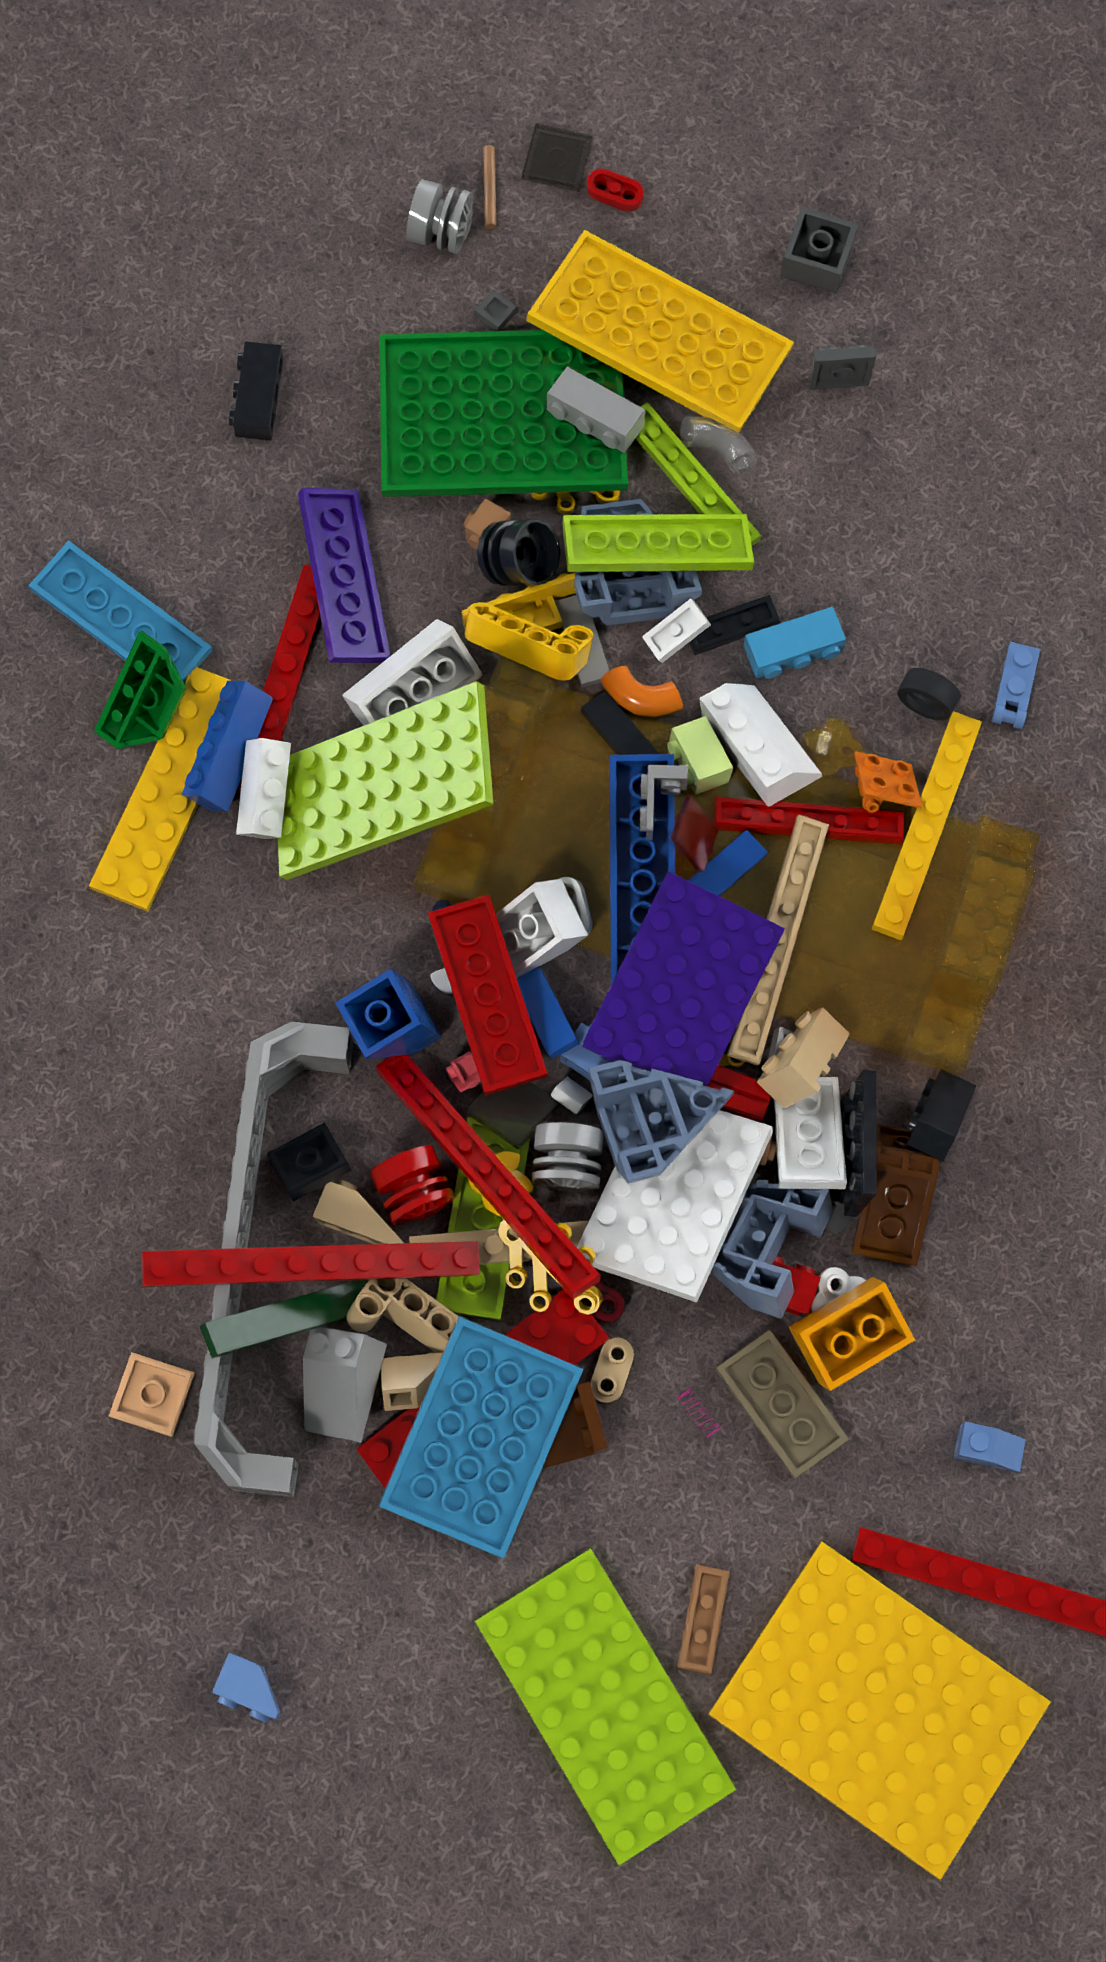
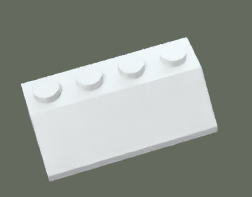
(415, 673)
(758, 741)

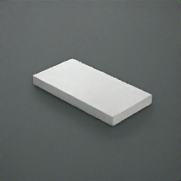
(811, 1140)

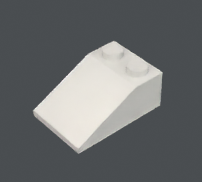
(540, 925)

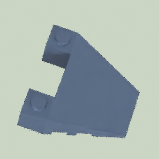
(757, 1236)

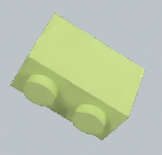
(700, 749)

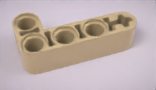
(392, 1305)

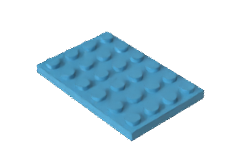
(480, 1437)

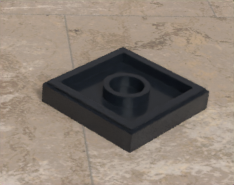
(309, 1161)

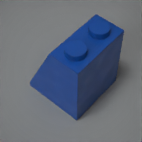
(388, 1017)

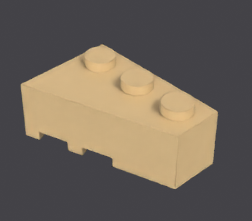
(803, 1057)

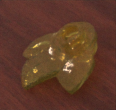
(828, 746)

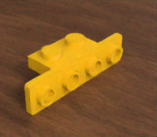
(536, 602)

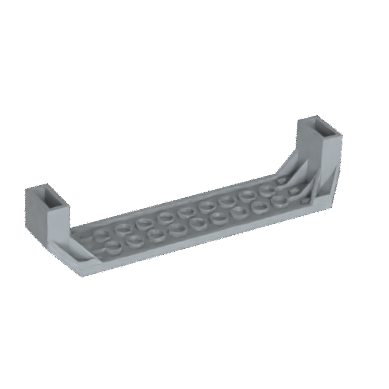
(271, 1064)

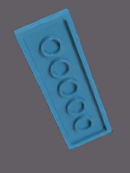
(113, 609)

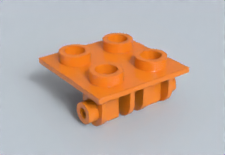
(885, 780)

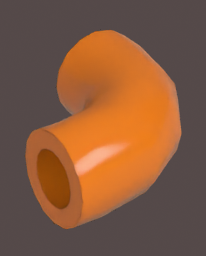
(641, 698)

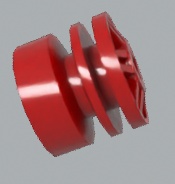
(410, 1179)

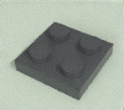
(841, 367)

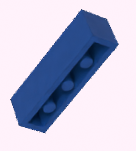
(222, 752)

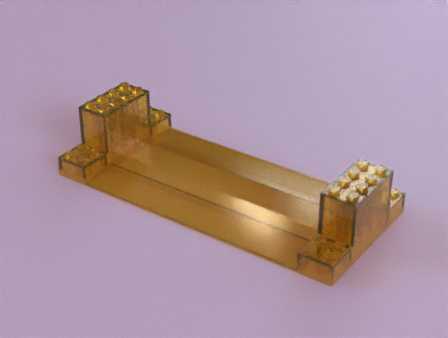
(891, 994)

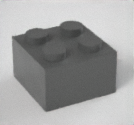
(819, 249)

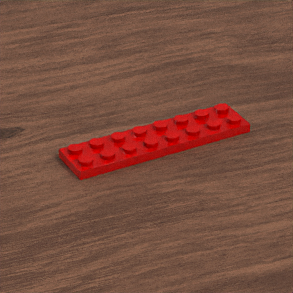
(556, 1331)

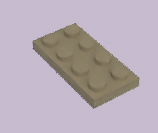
(781, 1404)

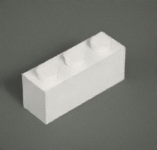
(263, 788)

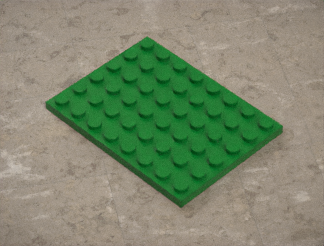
(475, 419)

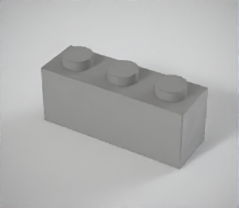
(595, 410)

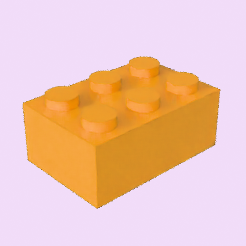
(851, 1333)

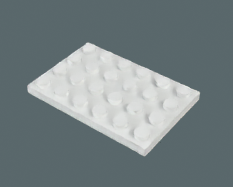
(676, 1223)

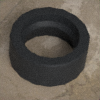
(928, 694)

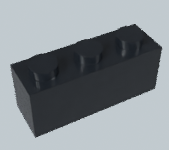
(256, 390)
(939, 1114)

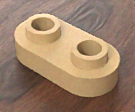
(612, 1370)

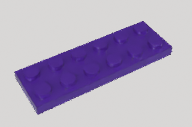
(343, 575)

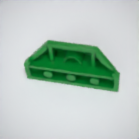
(142, 696)

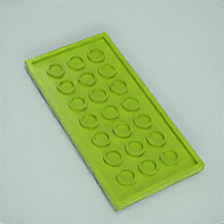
(386, 781)
(605, 1706)

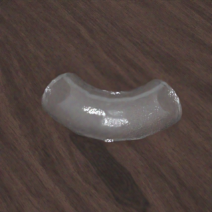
(715, 436)

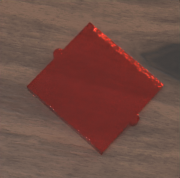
(694, 834)

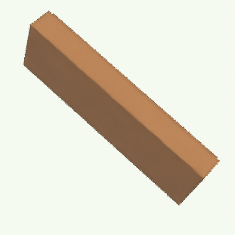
(703, 1619)

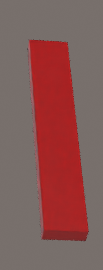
(779, 819)

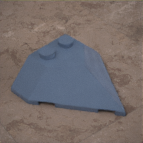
(650, 1115)

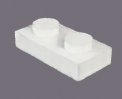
(676, 630)

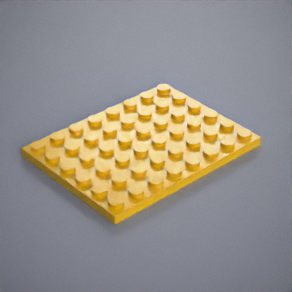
(880, 1709)

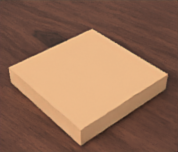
(152, 1394)

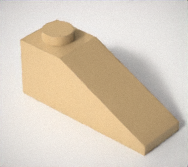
(350, 1214)

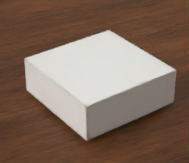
(571, 1095)

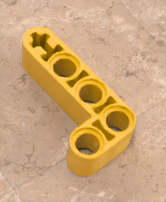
(528, 643)

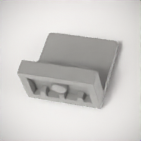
(664, 777)

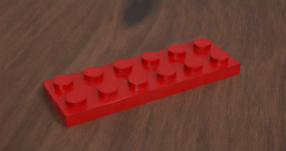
(487, 995)

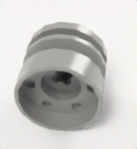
(445, 217)
(567, 1151)

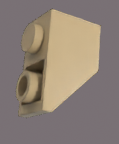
(407, 1379)

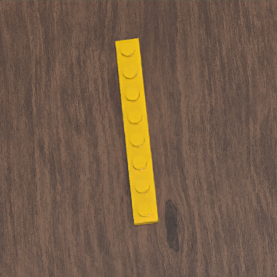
(926, 826)

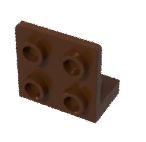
(579, 1430)

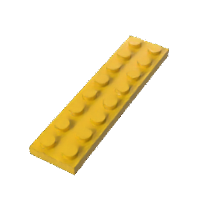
(157, 811)

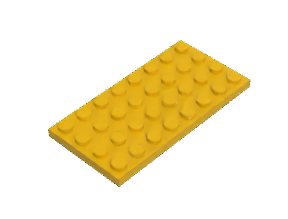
(660, 331)

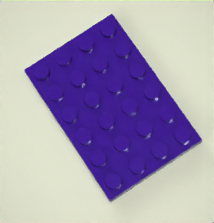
(683, 983)

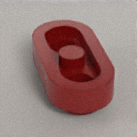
(616, 189)

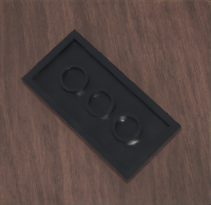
(860, 1143)

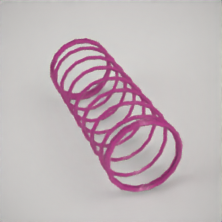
(682, 1395)

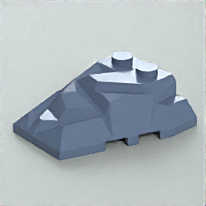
(632, 594)

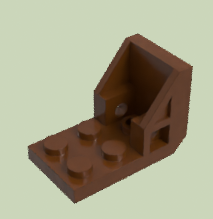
(898, 1214)

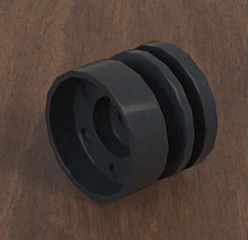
(518, 552)

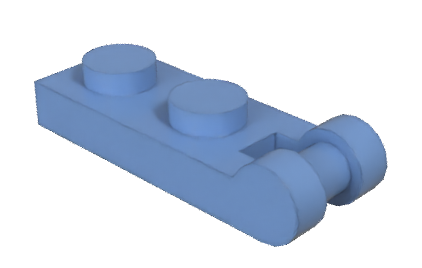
(1016, 684)

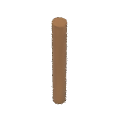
(489, 187)

